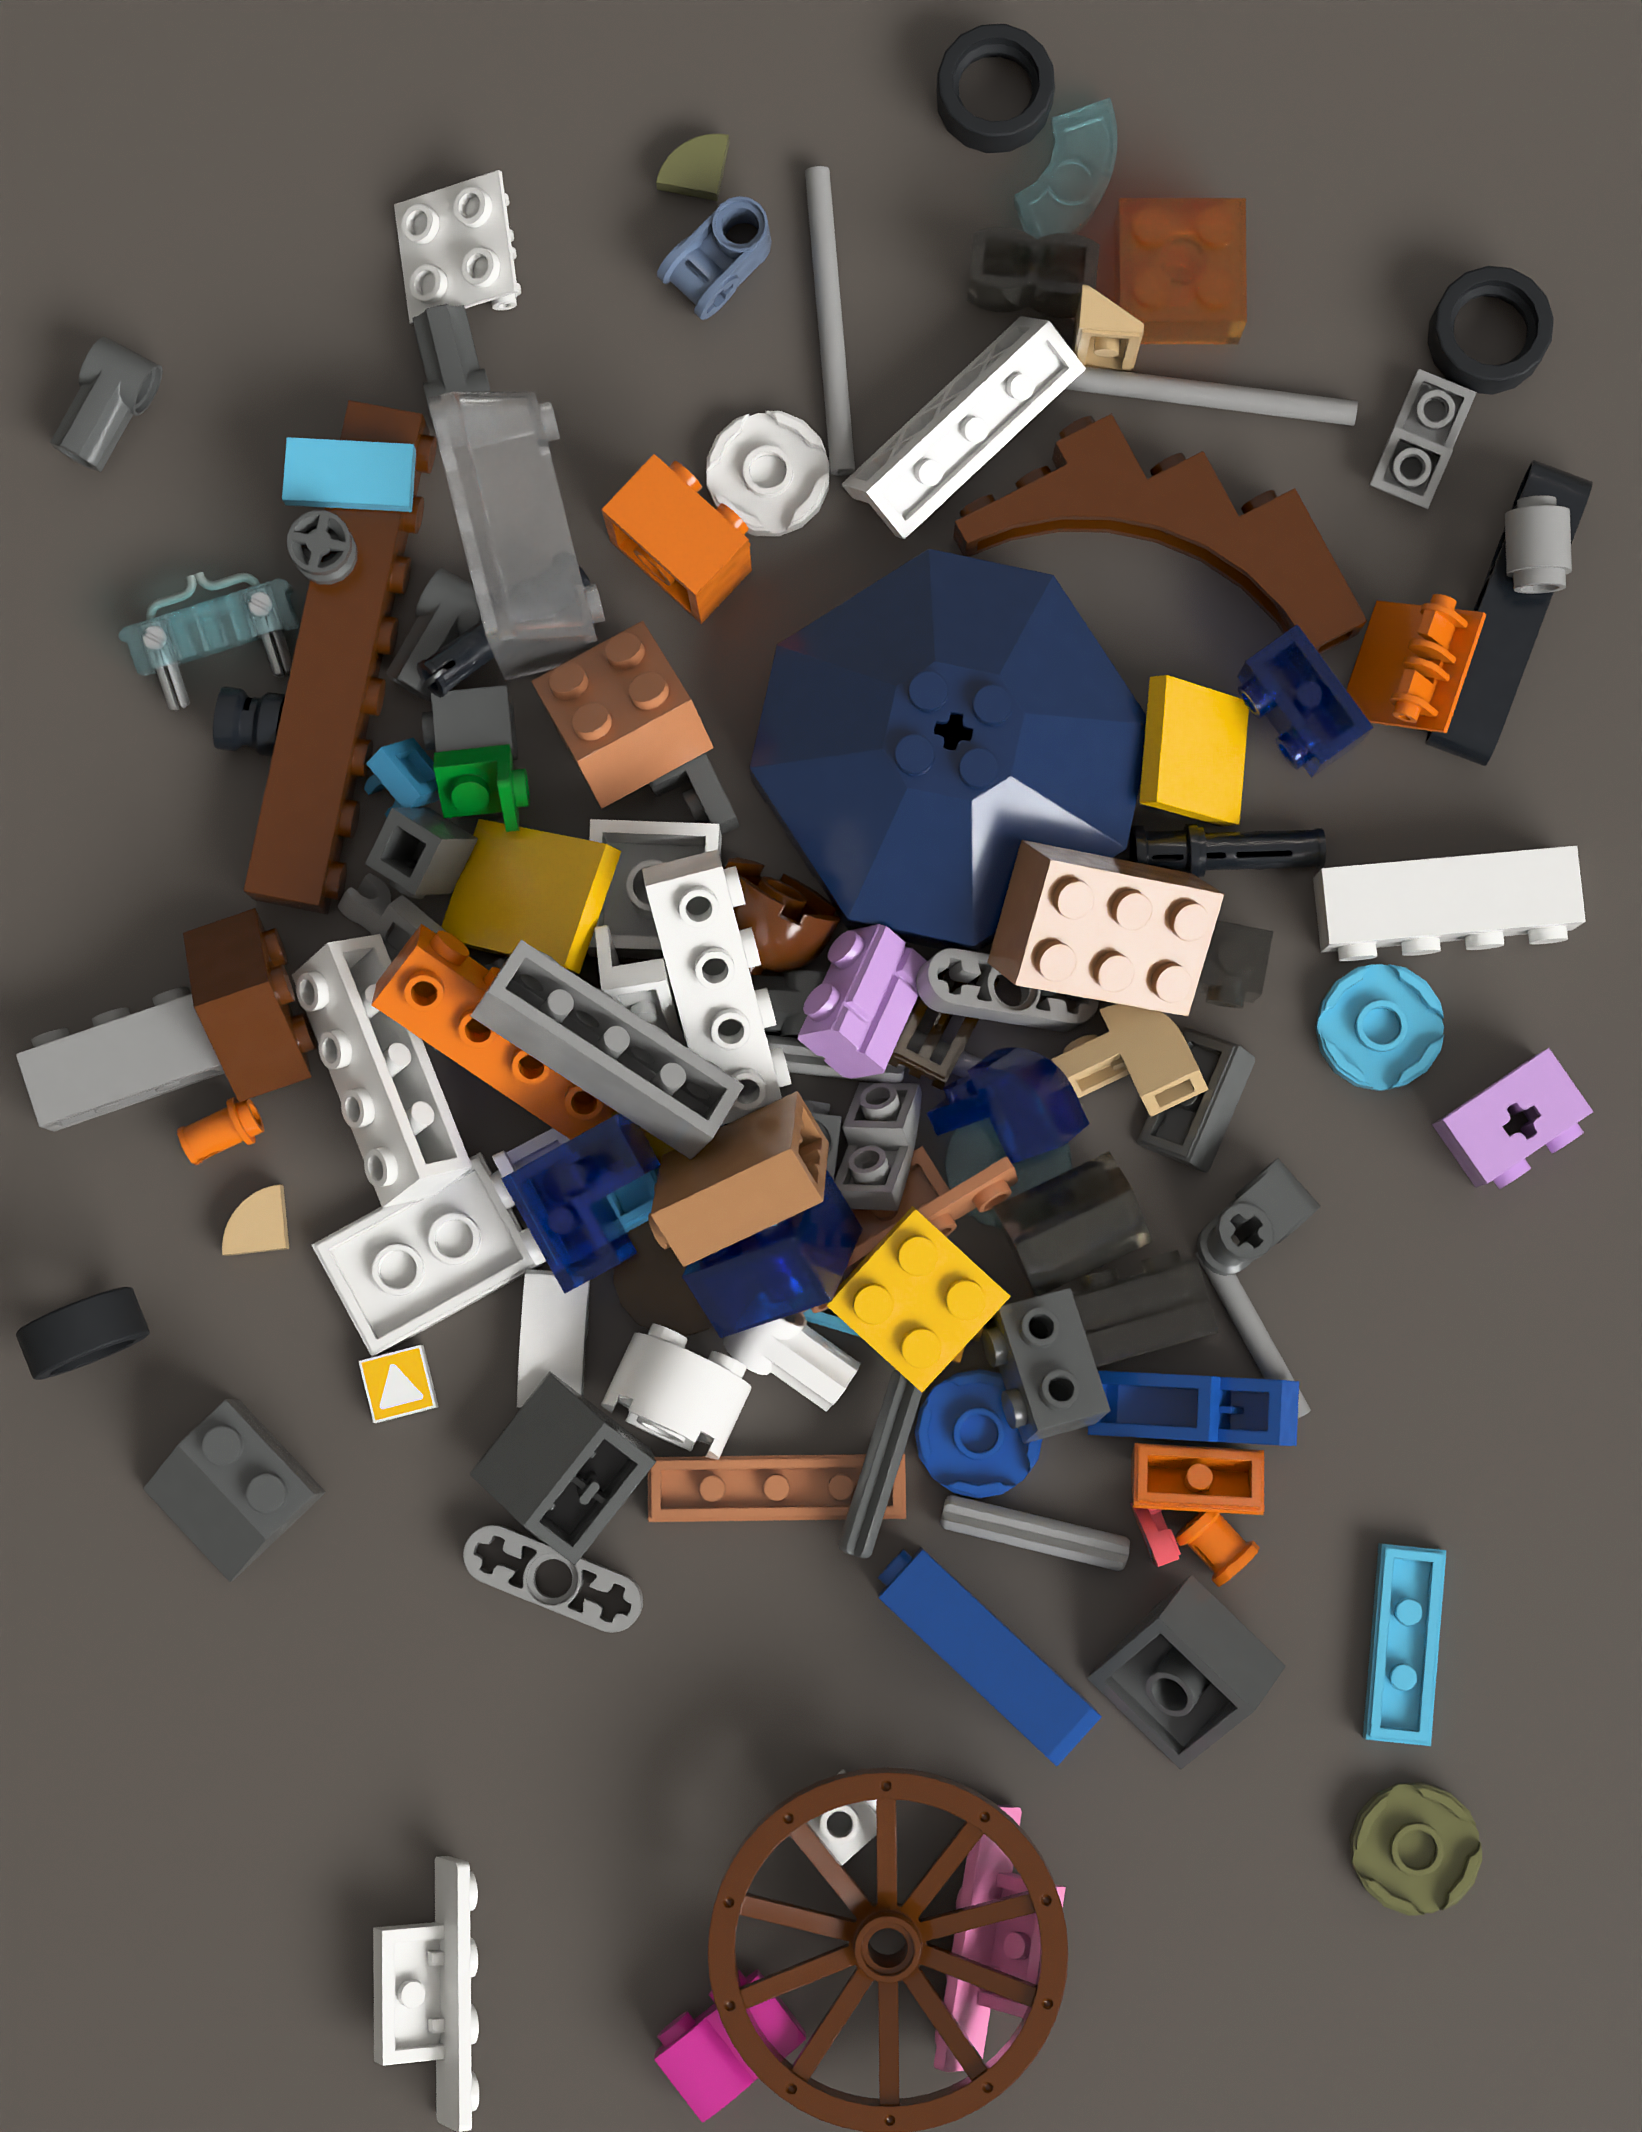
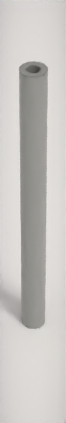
(830, 321)
(1216, 395)

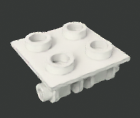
(458, 246)

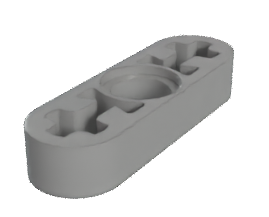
(982, 1001)
(514, 1546)

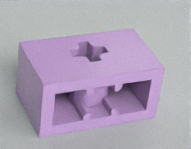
(1539, 1091)

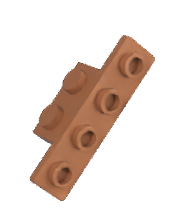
(934, 1200)

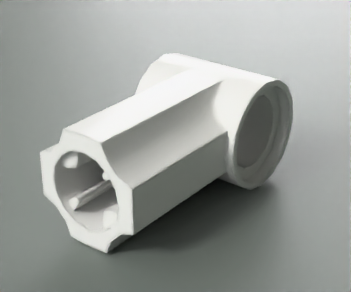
(796, 1357)

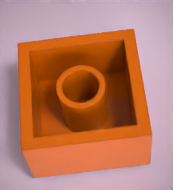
(679, 537)

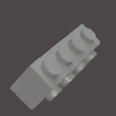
(607, 1050)

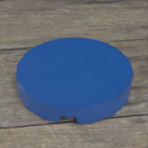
(967, 1437)

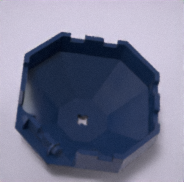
(927, 830)

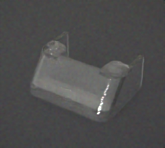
(515, 528)

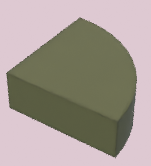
(695, 167)

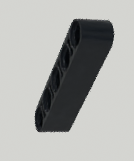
(1507, 632)

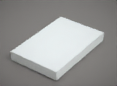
(424, 1258)

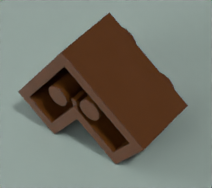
(245, 1002)

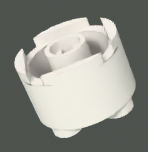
(678, 1391)

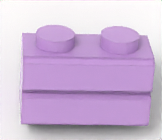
(862, 1001)

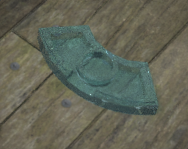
(1077, 174)

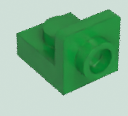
(481, 783)

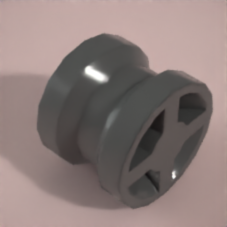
(315, 536)

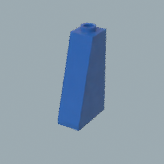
(987, 1654)

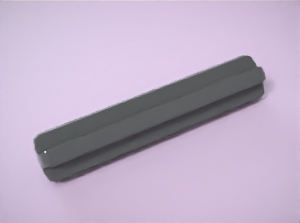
(880, 1467)

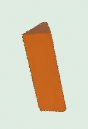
(1197, 1479)

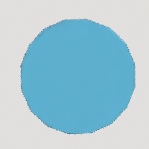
(1380, 1027)

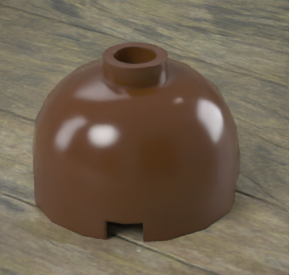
(786, 918)

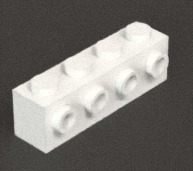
(711, 975)
(380, 1074)

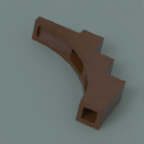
(1102, 489)

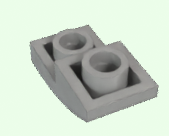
(1422, 438)
(880, 1144)

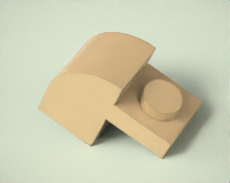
(1139, 1045)

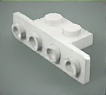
(426, 1993)

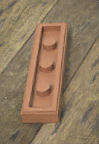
(761, 1488)

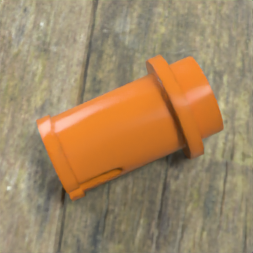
(221, 1130)

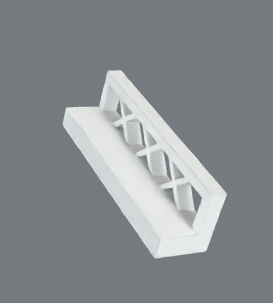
(965, 424)

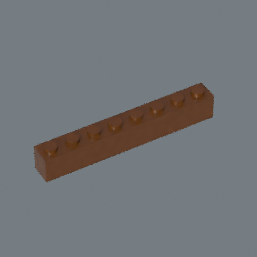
(336, 690)

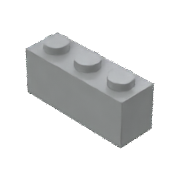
(117, 1061)

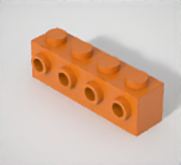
(433, 993)

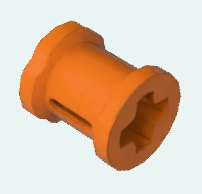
(1217, 1545)

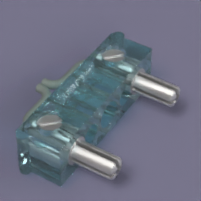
(211, 629)

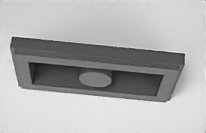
(1196, 1127)

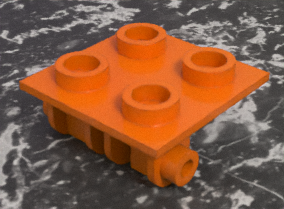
(1414, 663)

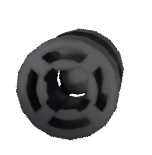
(246, 720)

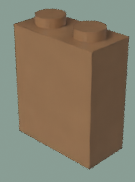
(740, 1181)

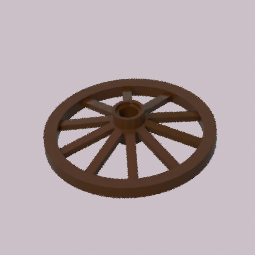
(888, 2111)

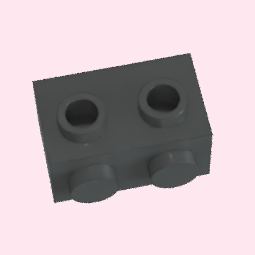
(1045, 1366)

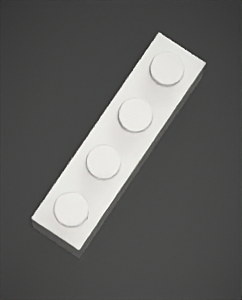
(1449, 900)

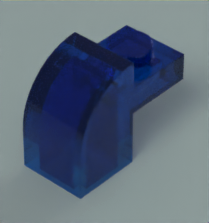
(1021, 1096)

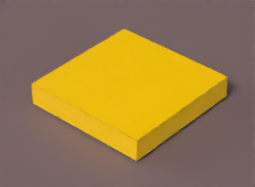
(1194, 751)

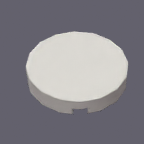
(769, 472)

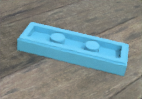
(1404, 1644)

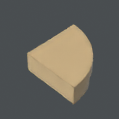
(258, 1224)

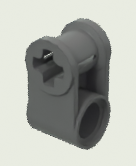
(1259, 1216)

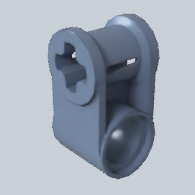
(711, 266)

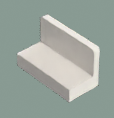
(639, 986)

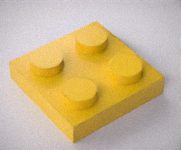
(917, 1299)

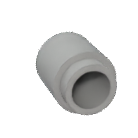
(1538, 545)

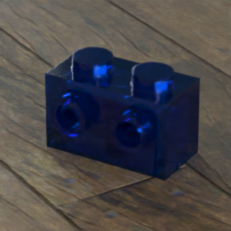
(1302, 702)

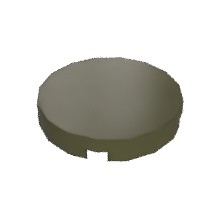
(1415, 1848)

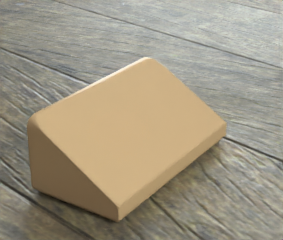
(1105, 333)

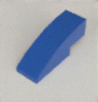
(1199, 1408)

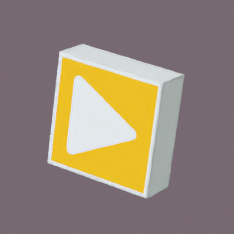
(398, 1384)

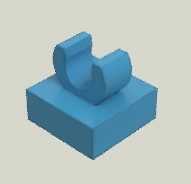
(405, 773)

